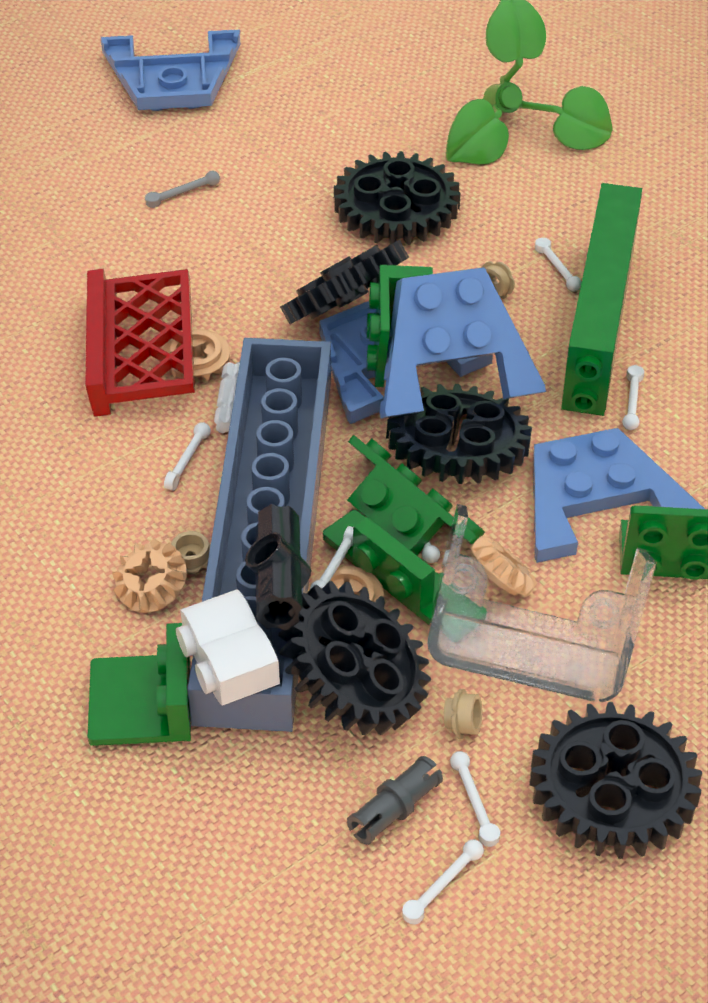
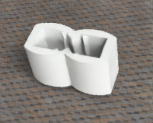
(229, 648)

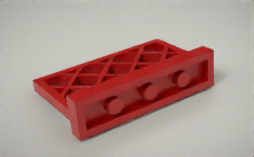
(104, 346)

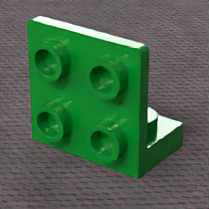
(379, 323)
(671, 536)
(141, 696)

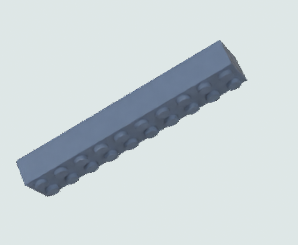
(268, 460)

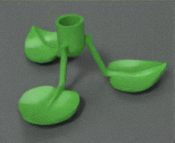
(478, 134)

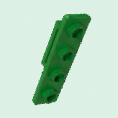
(398, 505)
(391, 562)

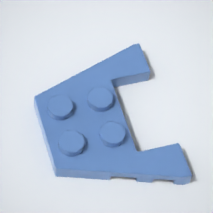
(172, 79)
(451, 320)
(349, 361)
(591, 476)

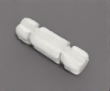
(226, 397)

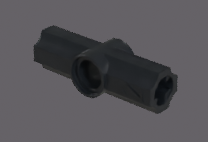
(278, 567)

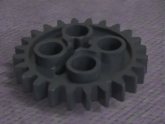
(396, 198)
(342, 282)
(489, 438)
(355, 659)
(615, 779)

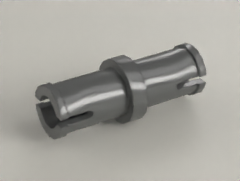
(394, 800)

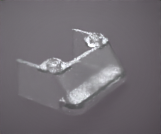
(531, 647)

